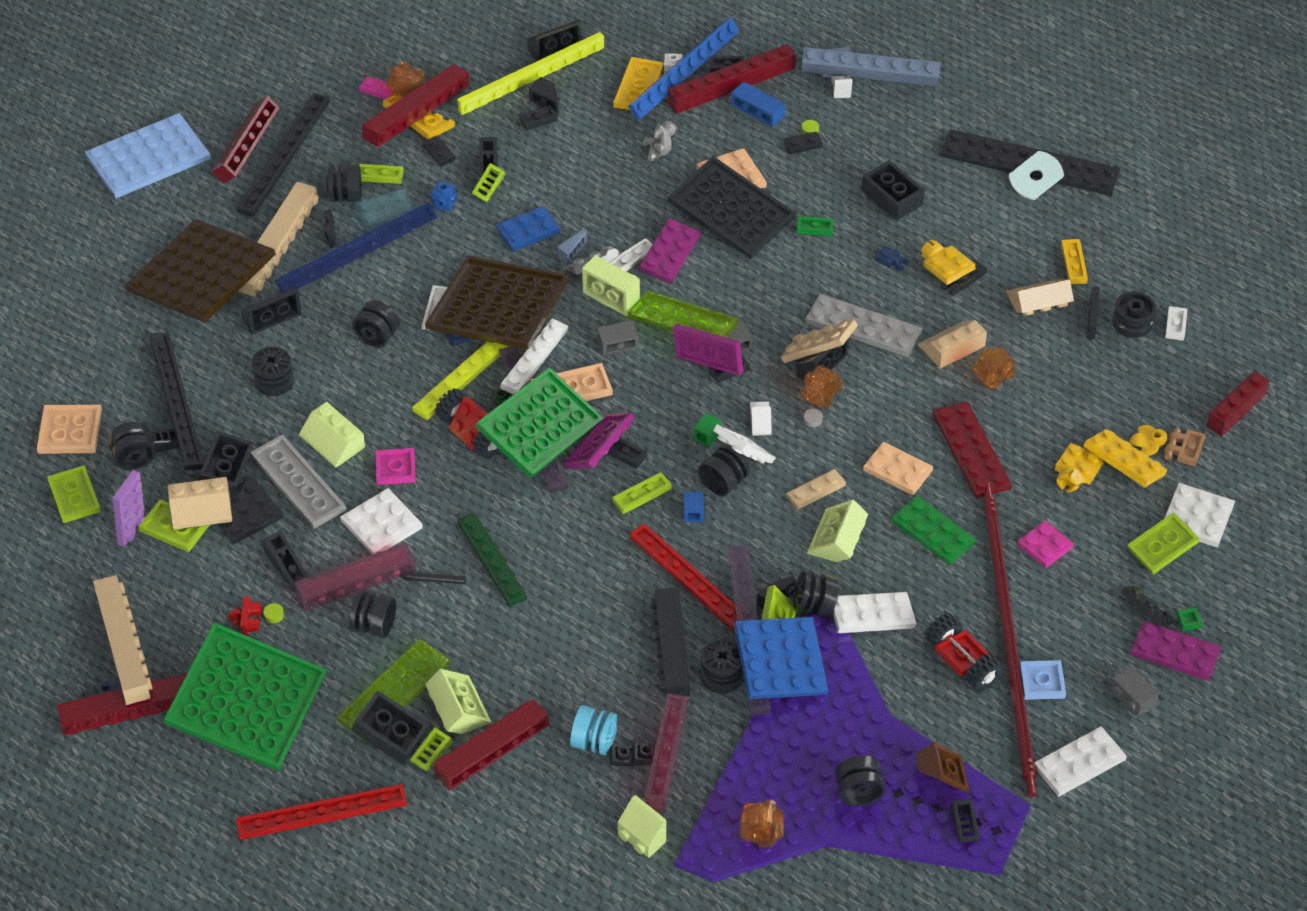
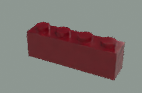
(1237, 403)

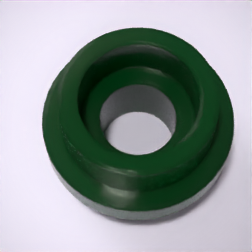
(500, 396)

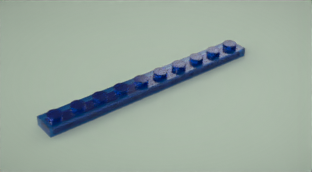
(357, 248)

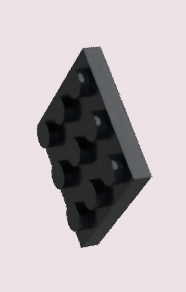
(250, 511)

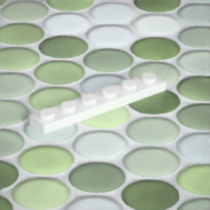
(534, 356)

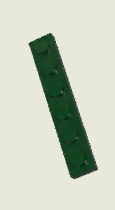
(492, 559)

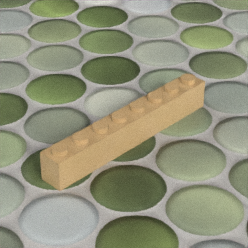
(283, 231)
(122, 639)

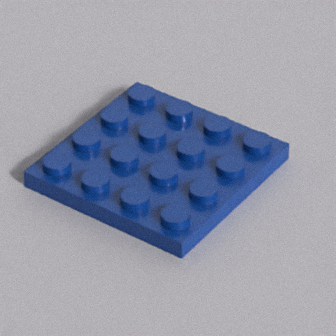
(780, 658)

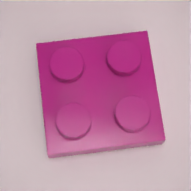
(395, 466)
(1045, 544)

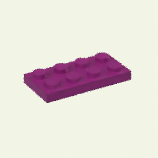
(670, 251)
(708, 349)
(599, 441)
(1176, 650)

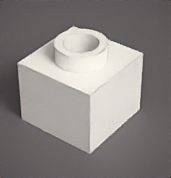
(671, 60)

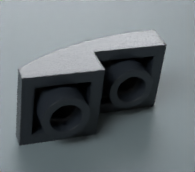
(785, 585)
(636, 755)

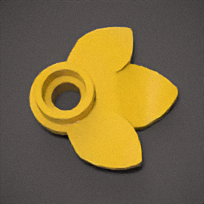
(1147, 440)

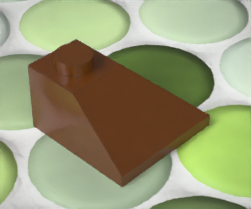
(942, 765)

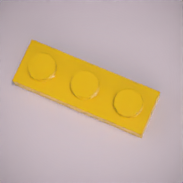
(1074, 261)

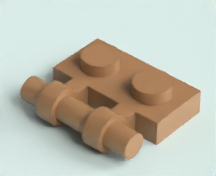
(1190, 449)

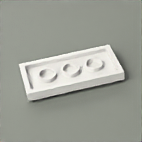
(743, 445)
(873, 612)
(1079, 761)

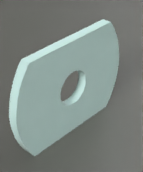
(1041, 162)

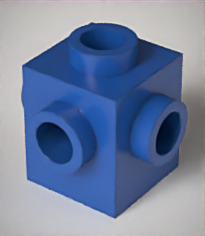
(443, 196)

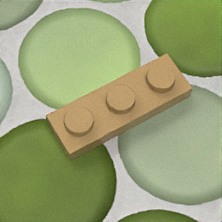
(816, 489)

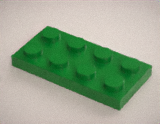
(933, 530)

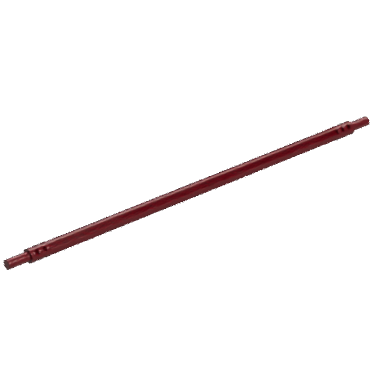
(1010, 642)

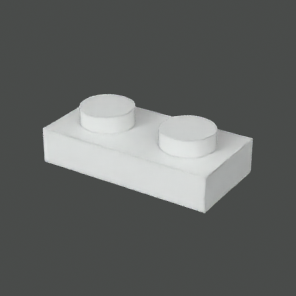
(1176, 323)

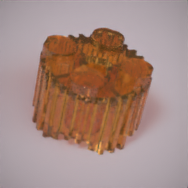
(404, 79)
(994, 367)
(821, 386)
(762, 823)

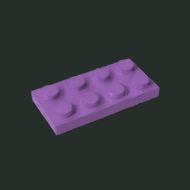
(128, 508)

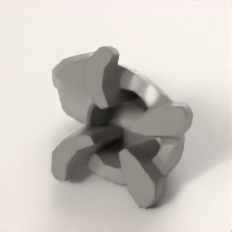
(662, 142)

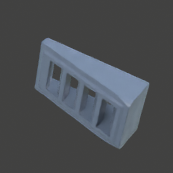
(572, 246)

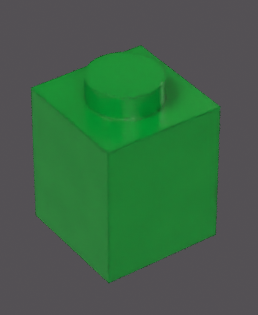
(704, 429)

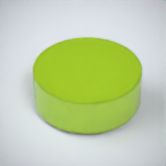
(810, 126)
(273, 613)

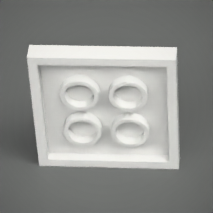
(1202, 512)
(381, 522)

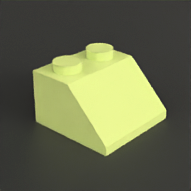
(642, 827)

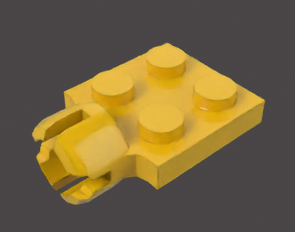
(945, 263)
(1077, 467)

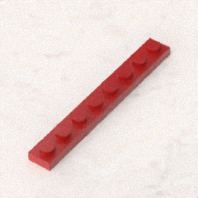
(685, 574)
(321, 811)

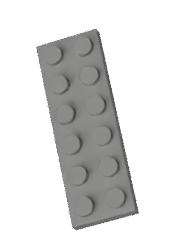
(872, 326)
(298, 481)

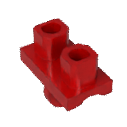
(244, 617)

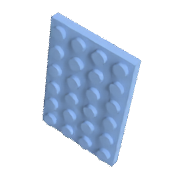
(147, 155)

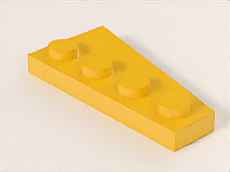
(429, 125)

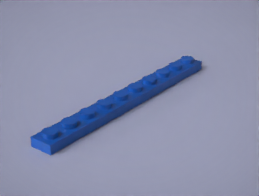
(683, 68)

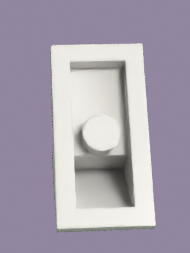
(841, 86)
(760, 418)

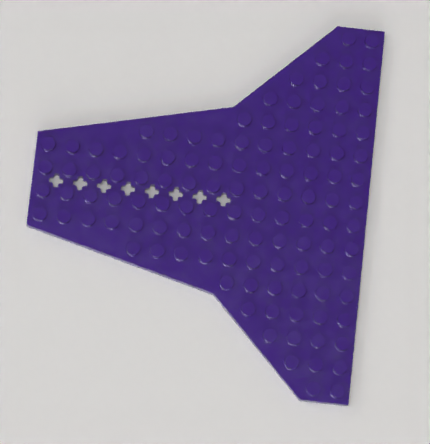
(794, 760)

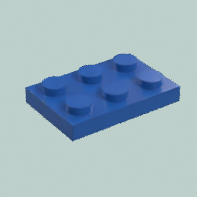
(528, 228)

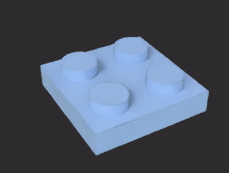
(1042, 679)

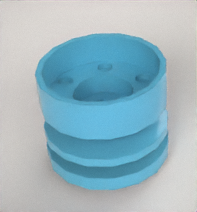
(589, 728)

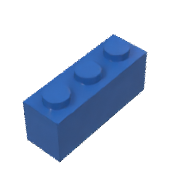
(758, 104)

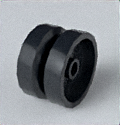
(1134, 314)
(375, 323)
(131, 445)
(860, 780)

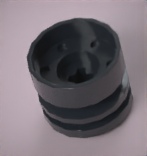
(344, 183)
(272, 371)
(723, 470)
(815, 593)
(373, 613)
(721, 666)

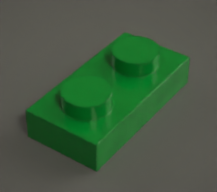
(815, 226)

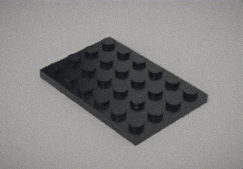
(731, 207)

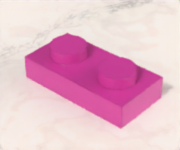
(375, 88)

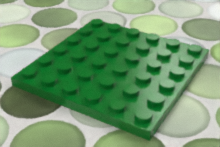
(245, 696)

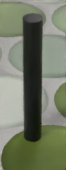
(435, 578)

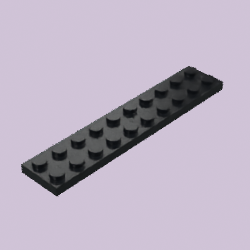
(1009, 156)

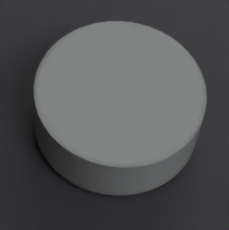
(813, 417)

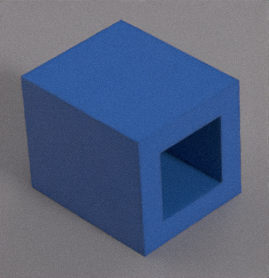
(693, 507)

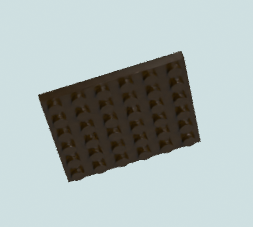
(200, 270)
(497, 302)

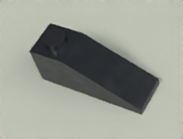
(488, 154)
(284, 558)

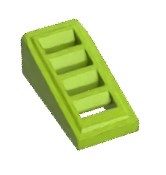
(494, 169)
(430, 740)

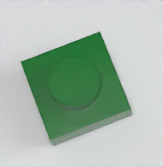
(1189, 619)

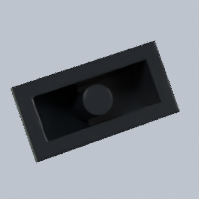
(544, 94)

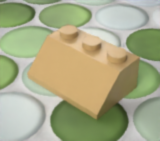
(1041, 296)
(954, 343)
(200, 503)

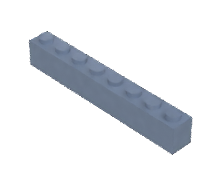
(870, 66)

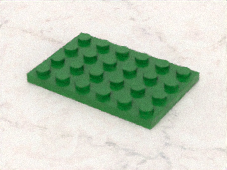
(539, 422)

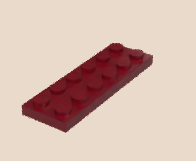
(971, 449)

